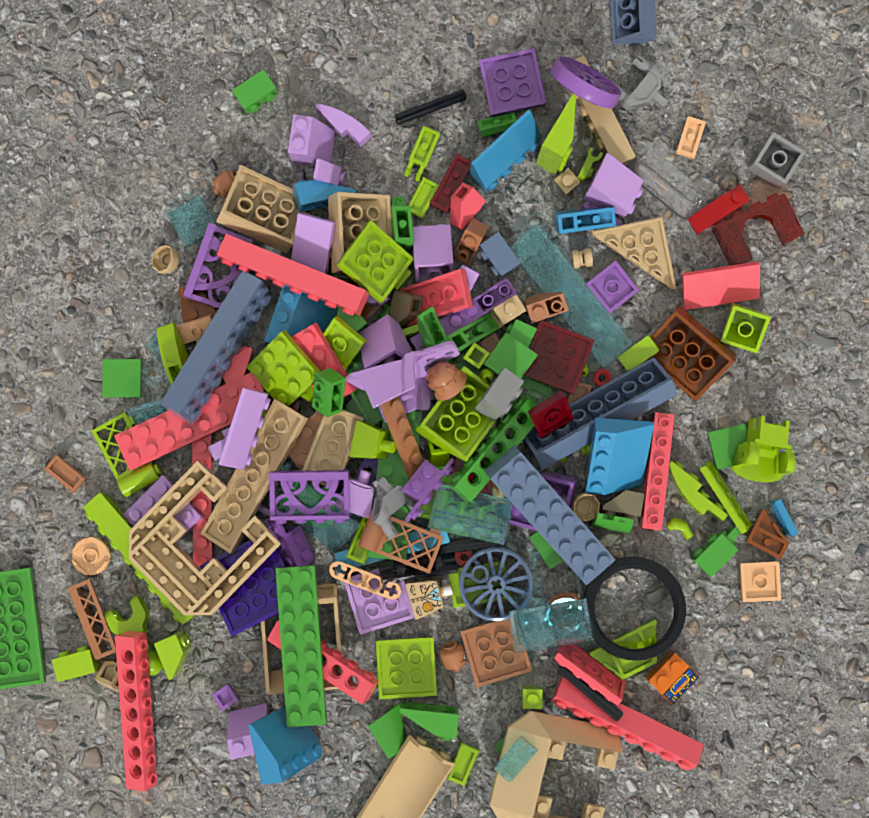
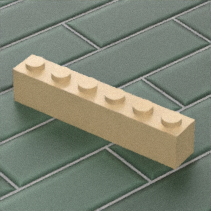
(605, 128)

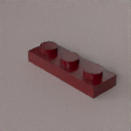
(451, 182)

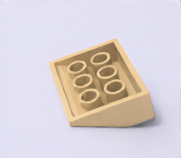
(260, 209)
(350, 216)

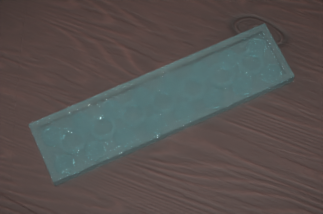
(586, 313)

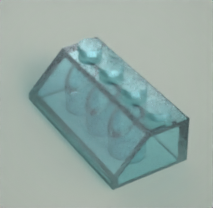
(482, 519)
(330, 533)
(551, 626)

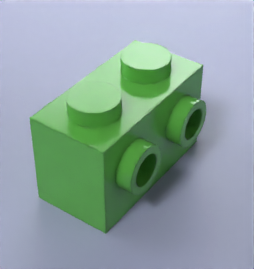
(328, 392)

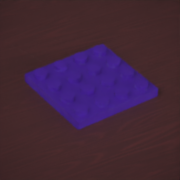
(256, 597)

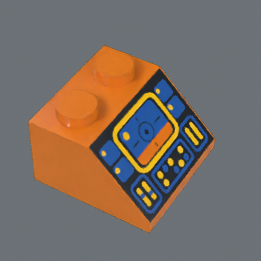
(672, 677)

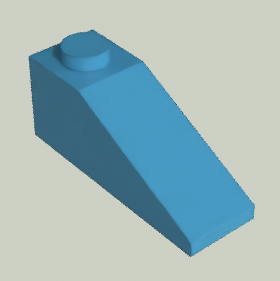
(315, 194)
(584, 219)

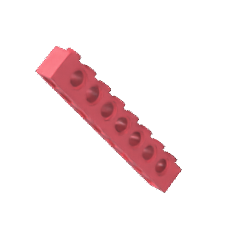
(136, 710)

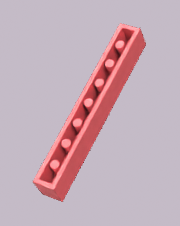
(292, 274)
(633, 726)

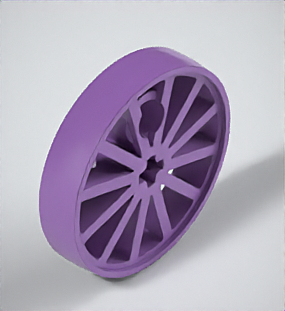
(585, 82)

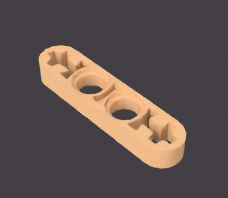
(364, 583)

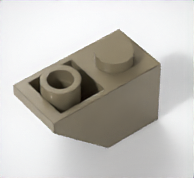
(405, 307)
(625, 502)

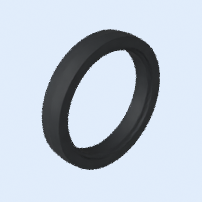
(678, 603)

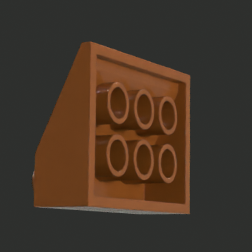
(690, 353)

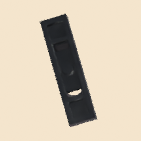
(396, 571)

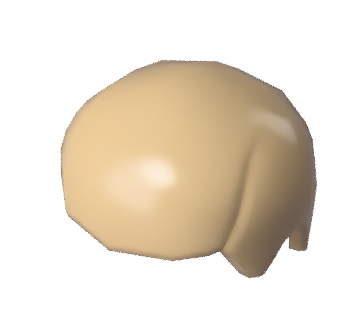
(165, 259)
(585, 506)

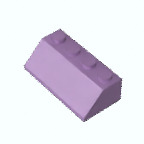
(244, 428)

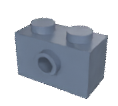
(498, 255)

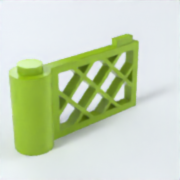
(129, 481)

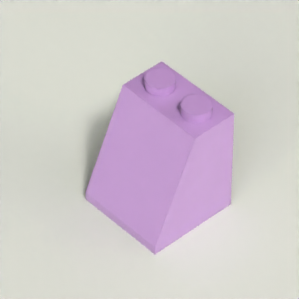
(310, 141)
(614, 187)
(432, 251)
(384, 343)
(238, 732)

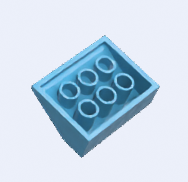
(506, 152)
(298, 312)
(617, 455)
(282, 749)

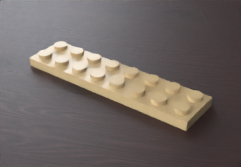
(249, 486)

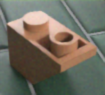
(470, 241)
(545, 305)

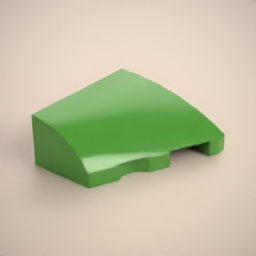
(612, 522)
(389, 731)

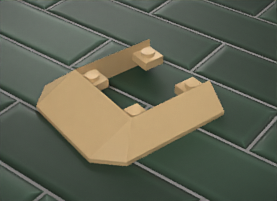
(172, 570)
(549, 736)

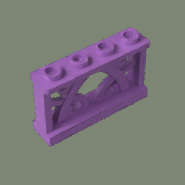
(196, 283)
(331, 478)

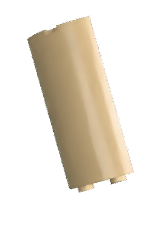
(409, 781)

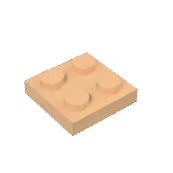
(760, 581)

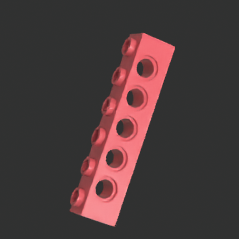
(657, 471)
(366, 680)

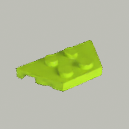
(637, 638)

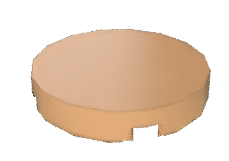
(91, 556)

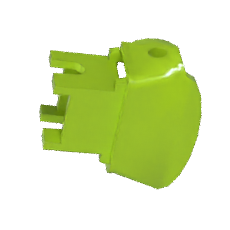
(761, 456)

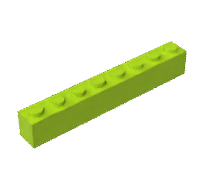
(116, 527)

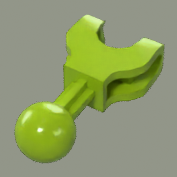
(136, 623)

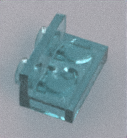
(146, 411)

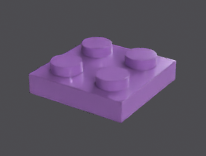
(612, 287)

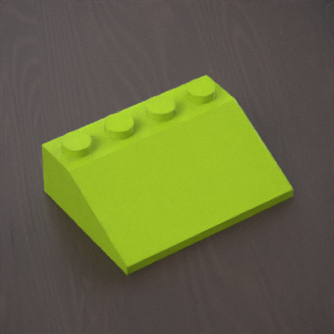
(557, 145)
(455, 422)

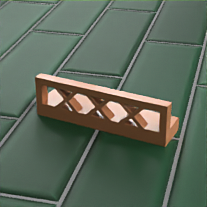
(88, 621)

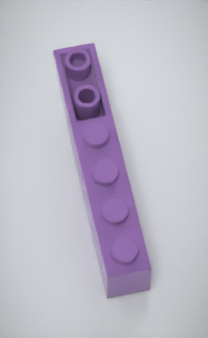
(481, 306)

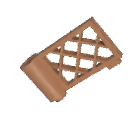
(374, 539)

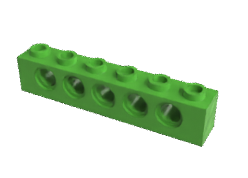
(518, 431)

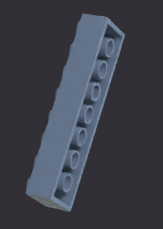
(217, 347)
(618, 399)
(549, 515)

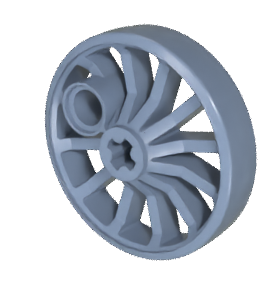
(488, 586)

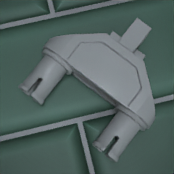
(648, 90)
(387, 502)

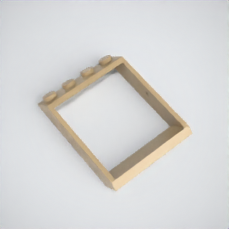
(274, 679)

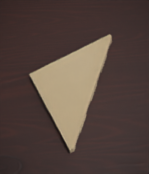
(643, 245)

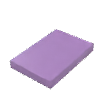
(313, 242)

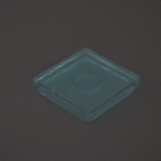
(191, 221)

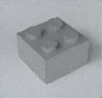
(776, 160)
(500, 395)

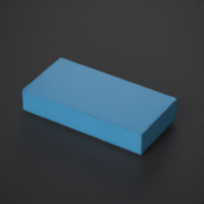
(783, 517)

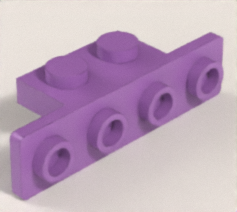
(423, 483)
(293, 545)

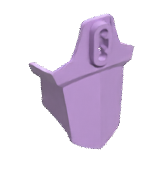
(403, 378)

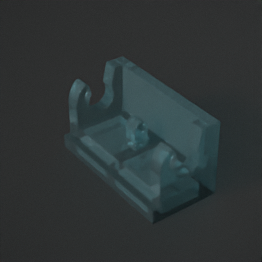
(515, 759)

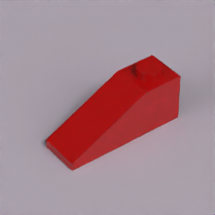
(718, 209)

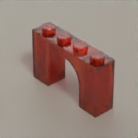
(775, 211)

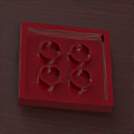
(559, 356)

